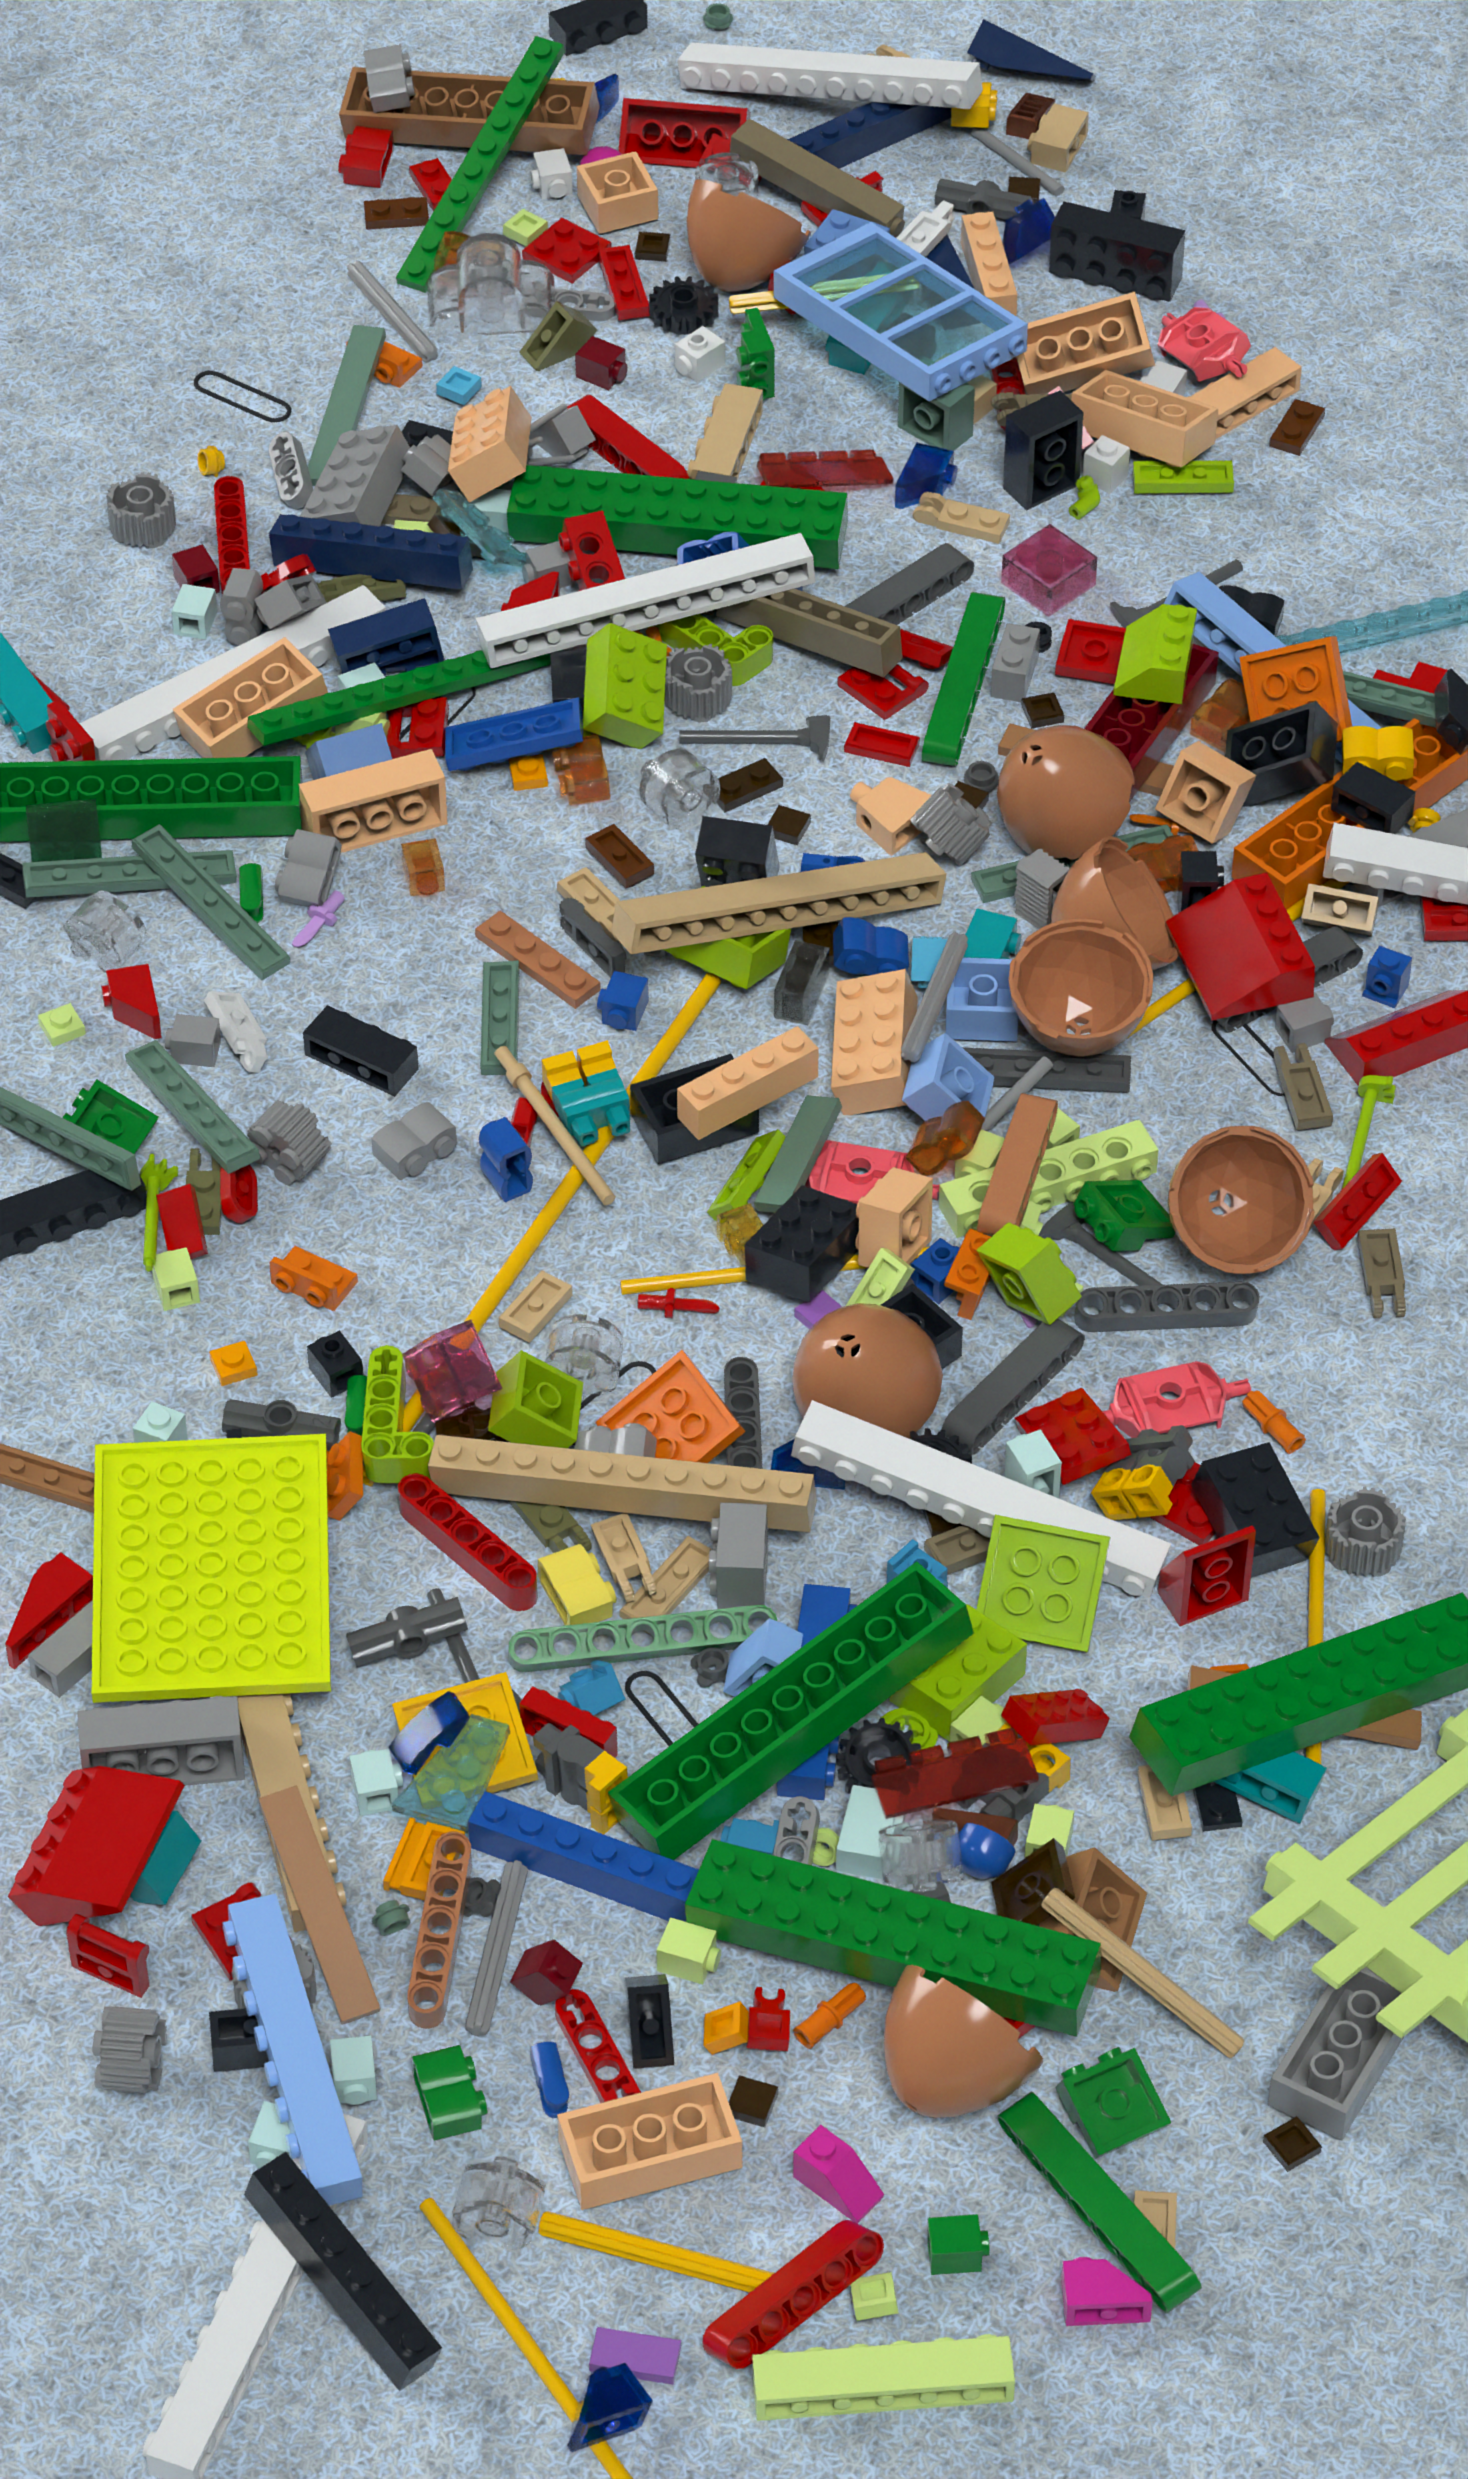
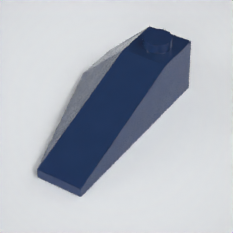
(1009, 52)

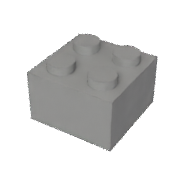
(739, 1555)

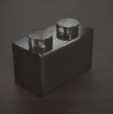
(801, 982)

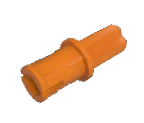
(1273, 1421)
(829, 2015)

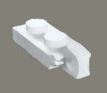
(928, 228)
(239, 1028)

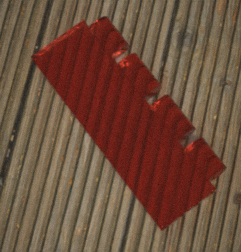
(830, 469)
(960, 1776)

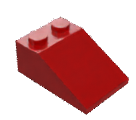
(1208, 1577)

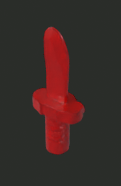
(670, 1303)

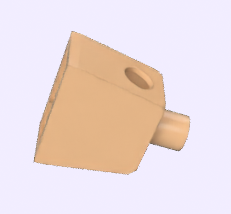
(887, 811)

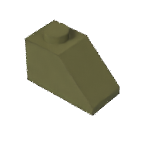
(557, 337)

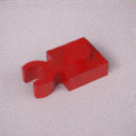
(768, 2022)

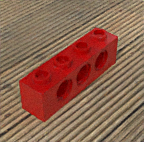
(592, 534)

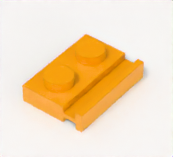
(413, 1859)

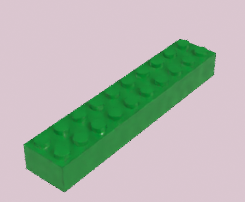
(667, 512)
(180, 794)
(1305, 1696)
(791, 1713)
(881, 1929)

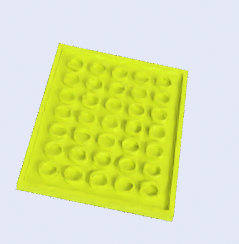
(211, 1568)

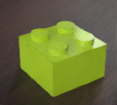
(1029, 1272)
(536, 1403)

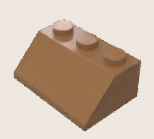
(1109, 1898)

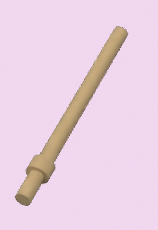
(521, 1078)

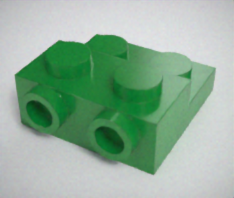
(756, 355)
(112, 1116)
(1122, 1213)
(1112, 2101)

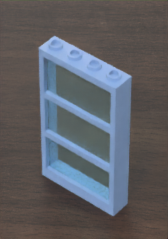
(900, 311)

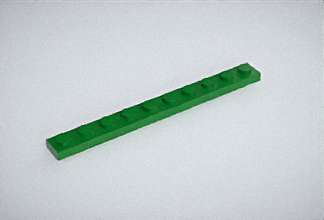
(482, 159)
(382, 695)

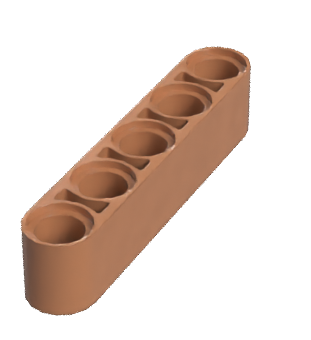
(1018, 1163)
(440, 1947)

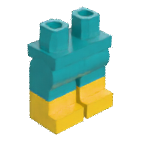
(587, 1092)

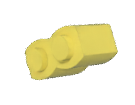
(575, 1586)

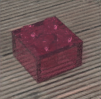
(1049, 570)
(451, 1371)

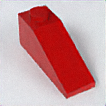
(53, 1597)

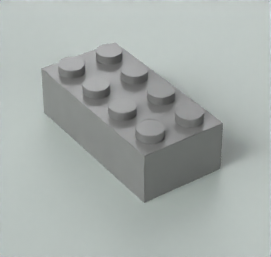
(359, 477)
(169, 1740)
(1337, 2056)

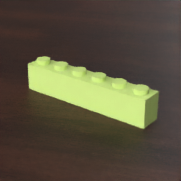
(883, 2377)

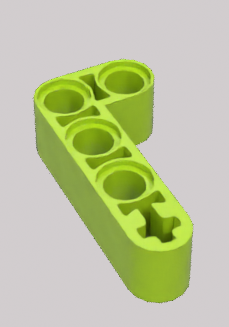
(747, 652)
(385, 1448)

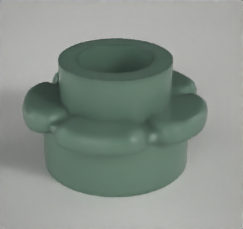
(717, 16)
(391, 1917)

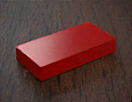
(882, 744)
(182, 1220)

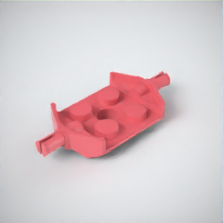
(1204, 343)
(837, 1160)
(1201, 1399)

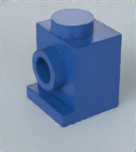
(1387, 976)

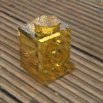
(736, 1228)

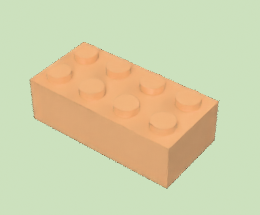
(1083, 343)
(1146, 418)
(489, 443)
(218, 715)
(376, 801)
(868, 1037)
(649, 2141)

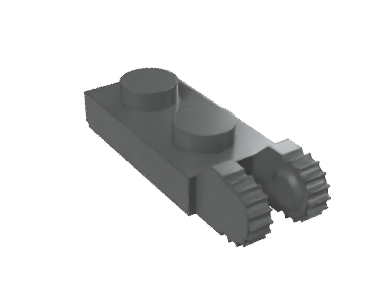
(591, 937)

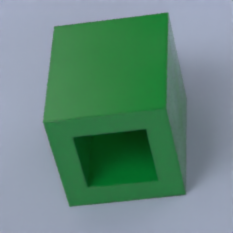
(956, 2244)

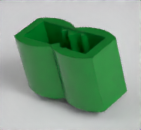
(447, 2092)

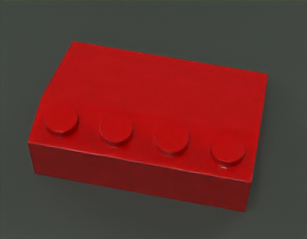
(1242, 949)
(94, 1844)

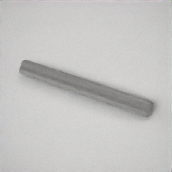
(392, 311)
(934, 997)
(496, 1948)

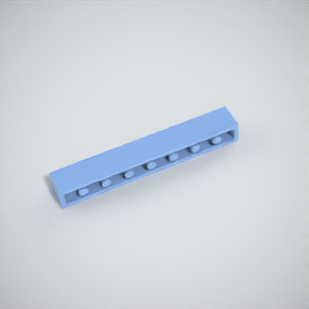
(1234, 632)
(293, 2048)

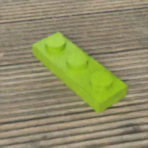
(1191, 478)
(748, 1174)

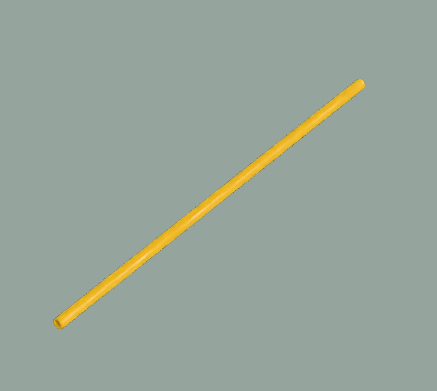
(571, 1183)

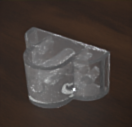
(488, 291)

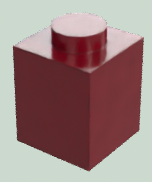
(601, 363)
(195, 568)
(546, 1972)

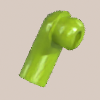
(1088, 497)

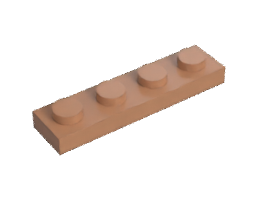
(538, 959)

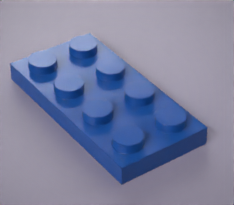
(514, 734)

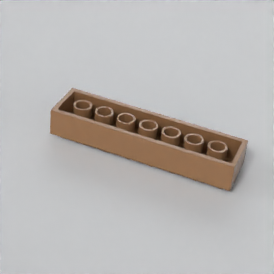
(455, 106)

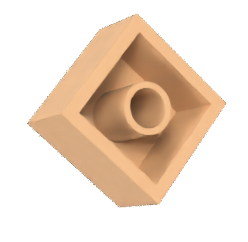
(617, 192)
(1205, 792)
(895, 1216)

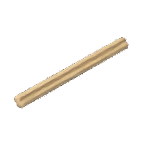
(1144, 1973)

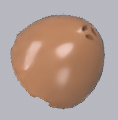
(739, 237)
(1067, 797)
(1122, 894)
(1084, 976)
(1267, 1194)
(889, 1380)
(950, 2049)

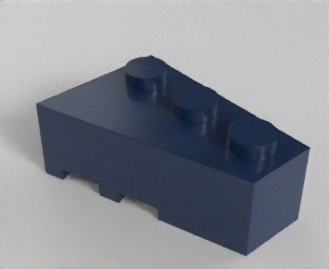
(392, 639)

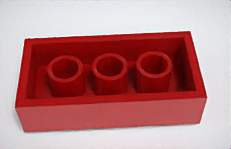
(541, 1707)
(1055, 1716)

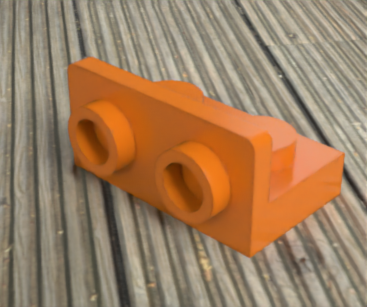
(396, 365)
(969, 1274)
(312, 1278)
(344, 1475)

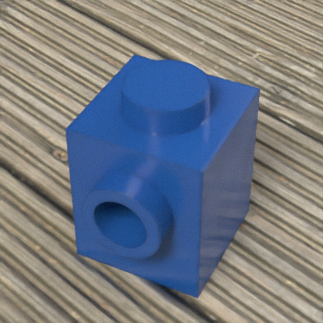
(623, 1001)
(932, 1269)

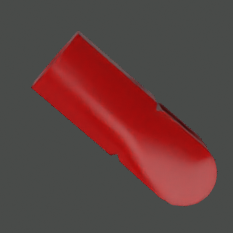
(524, 1119)

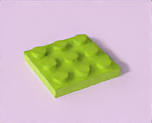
(1043, 1581)

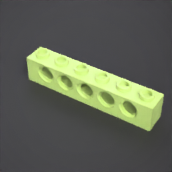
(1106, 1156)

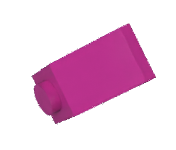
(836, 2174)
(1102, 2294)

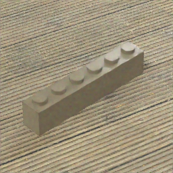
(823, 628)

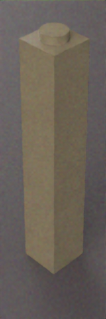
(813, 177)

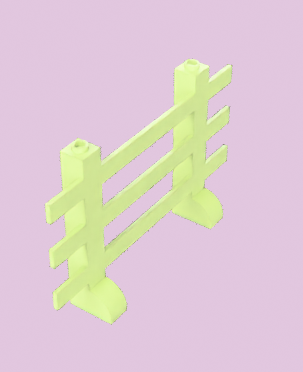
(1363, 1928)

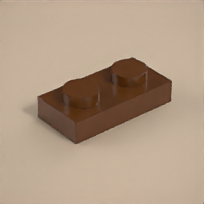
(396, 213)
(1297, 427)
(619, 855)

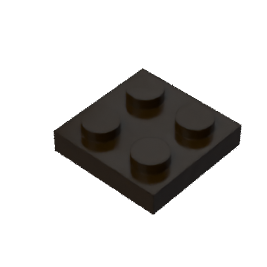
(1024, 1886)

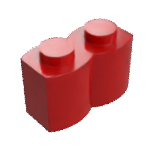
(366, 156)

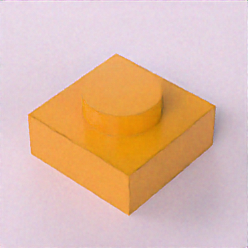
(528, 772)
(233, 1363)
(726, 2027)

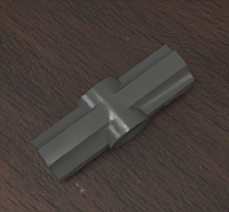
(982, 197)
(278, 1419)
(407, 1631)

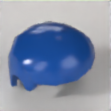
(984, 1852)

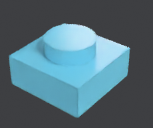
(458, 385)

